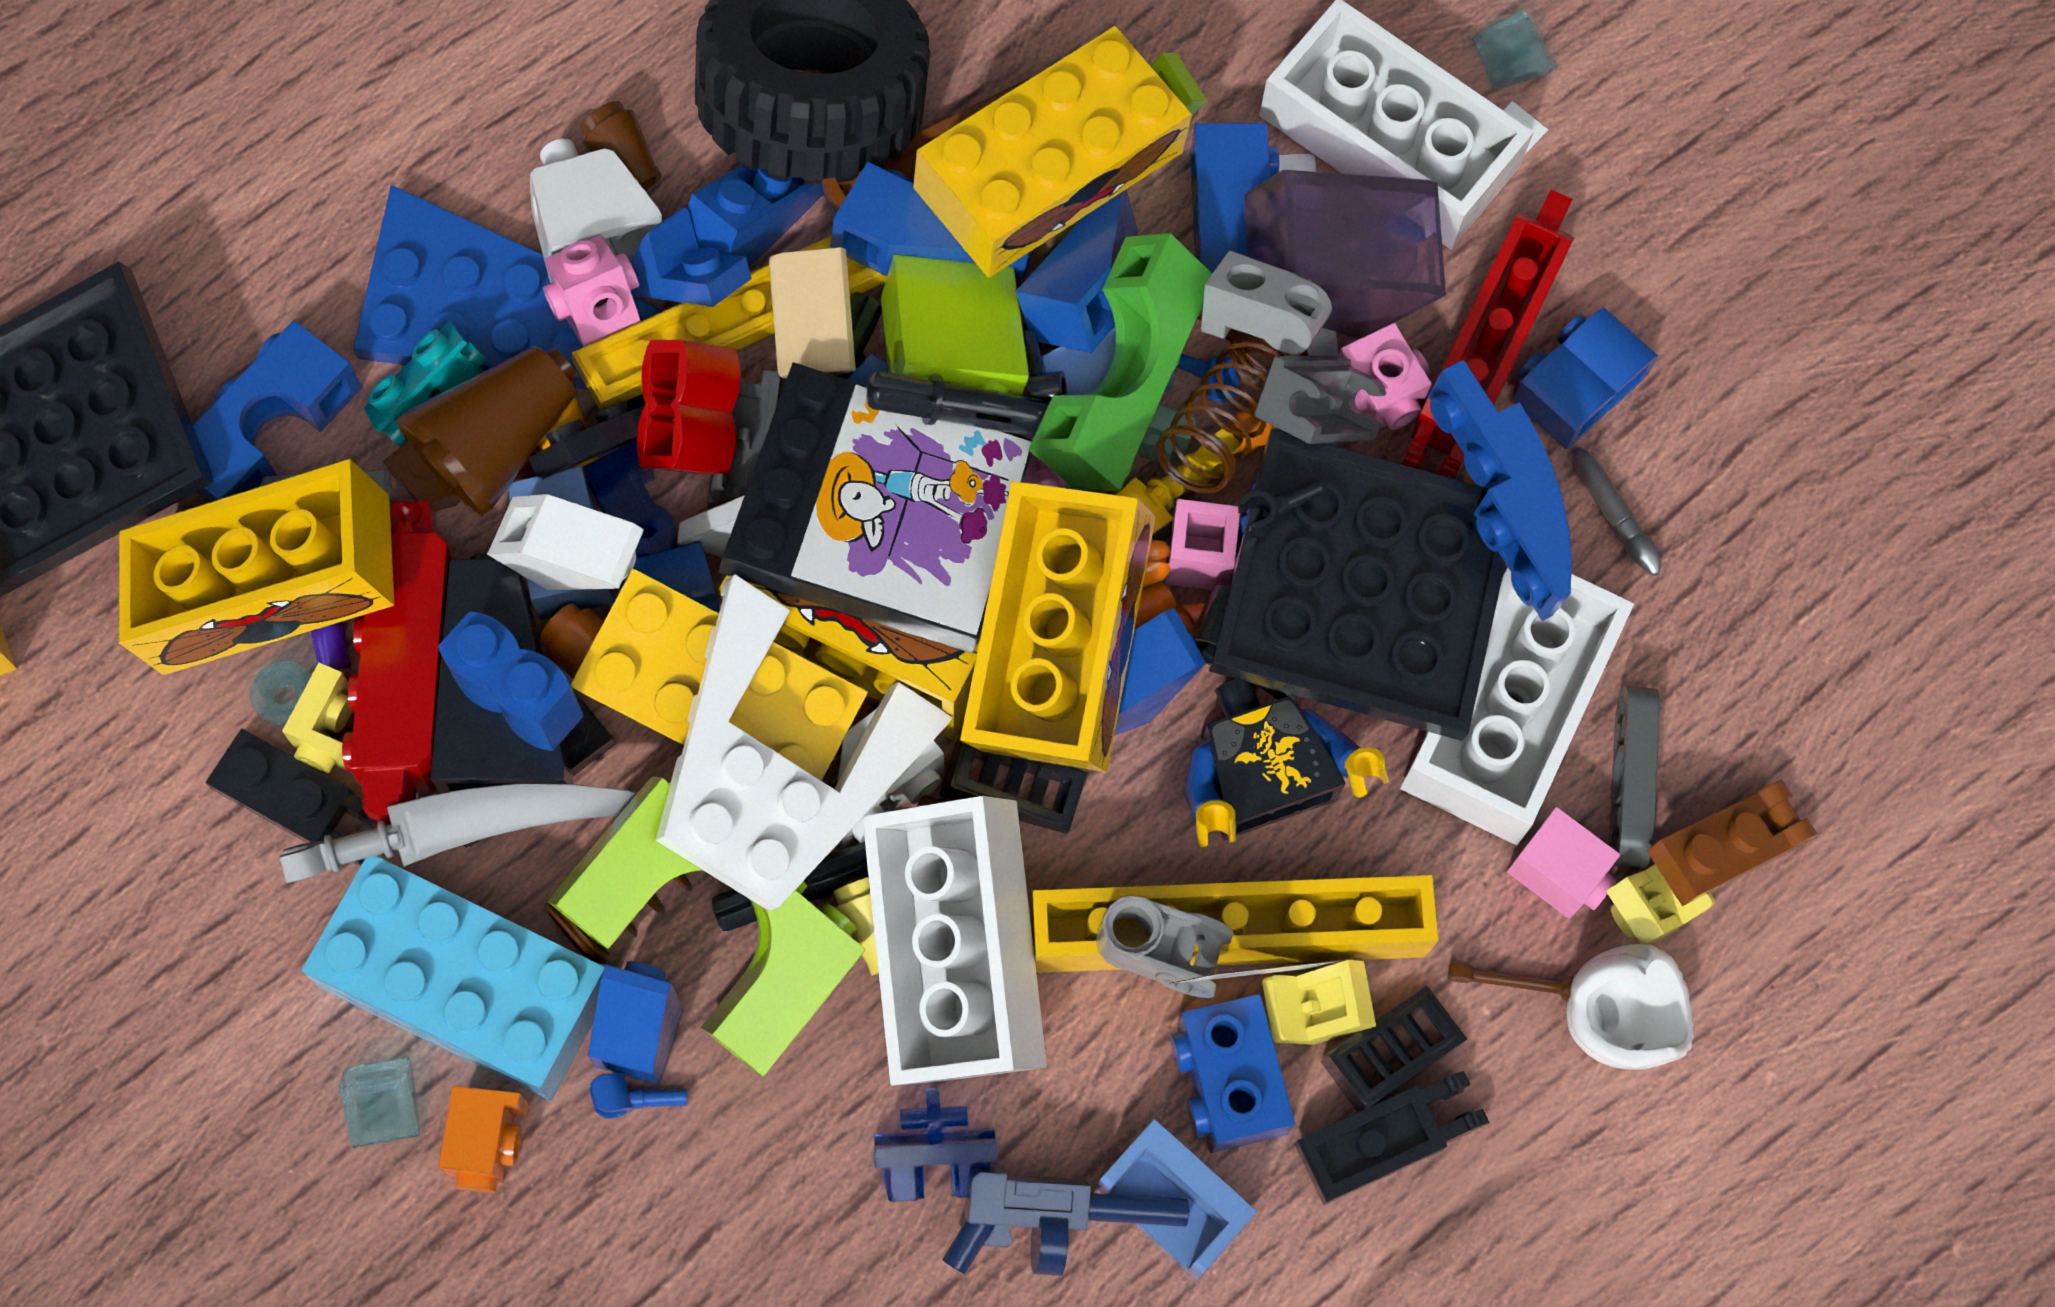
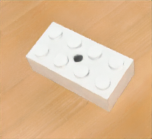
(1391, 112)
(1513, 746)
(954, 941)

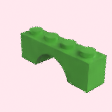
(1154, 304)

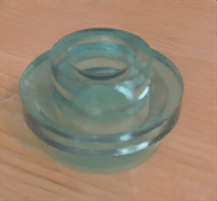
(267, 684)

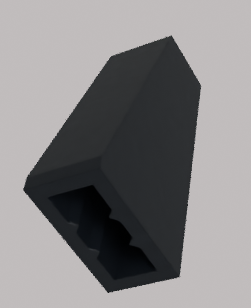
(470, 742)

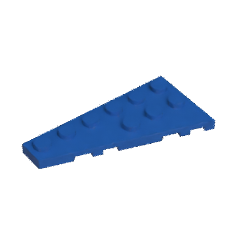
(447, 269)

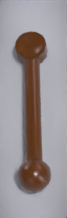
(1466, 974)

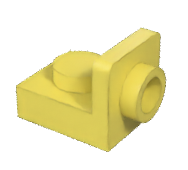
(317, 714)

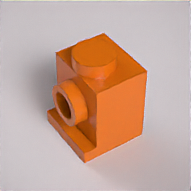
(481, 1137)

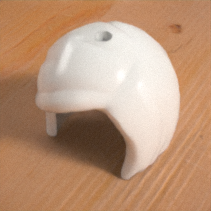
(1641, 1004)

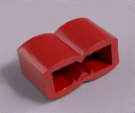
(688, 407)

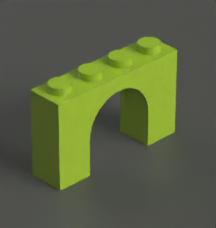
(797, 951)

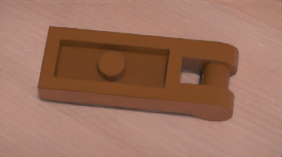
(1730, 843)

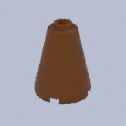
(491, 424)

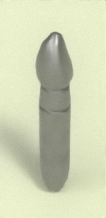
(1616, 511)

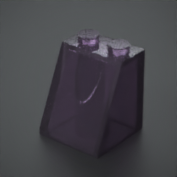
(1356, 237)

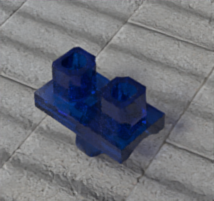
(906, 1153)

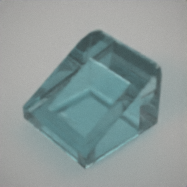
(1514, 51)
(380, 1102)

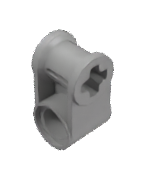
(1168, 945)

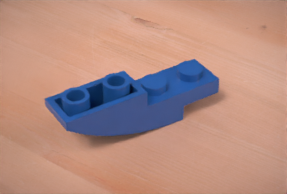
(1523, 505)

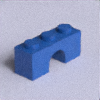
(289, 378)

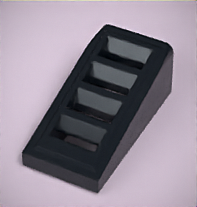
(958, 786)
(1353, 1080)

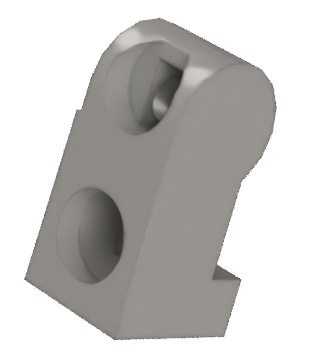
(1264, 304)

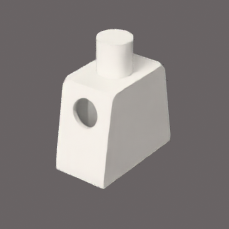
(586, 198)

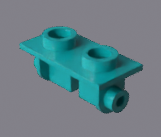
(438, 362)

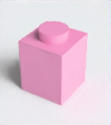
(1202, 544)
(1566, 865)

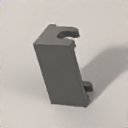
(1317, 399)
(752, 420)

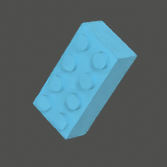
(457, 976)

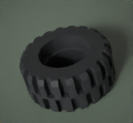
(807, 121)

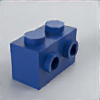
(1232, 1074)

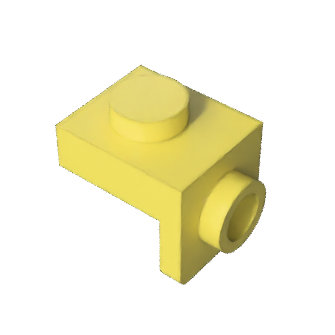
(1648, 907)
(1319, 1004)

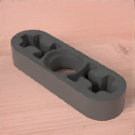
(1634, 775)

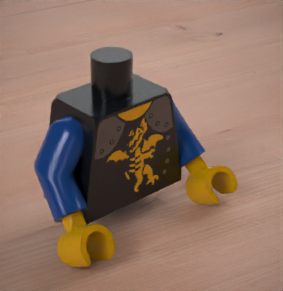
(1270, 764)

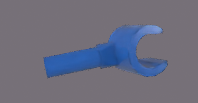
(1199, 367)
(614, 1100)

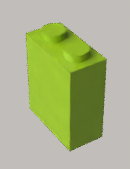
(954, 324)

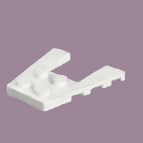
(748, 808)

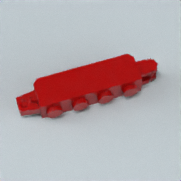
(1501, 318)
(400, 668)

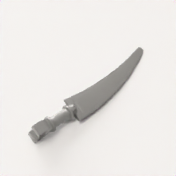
(455, 819)

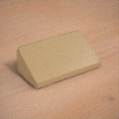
(812, 310)

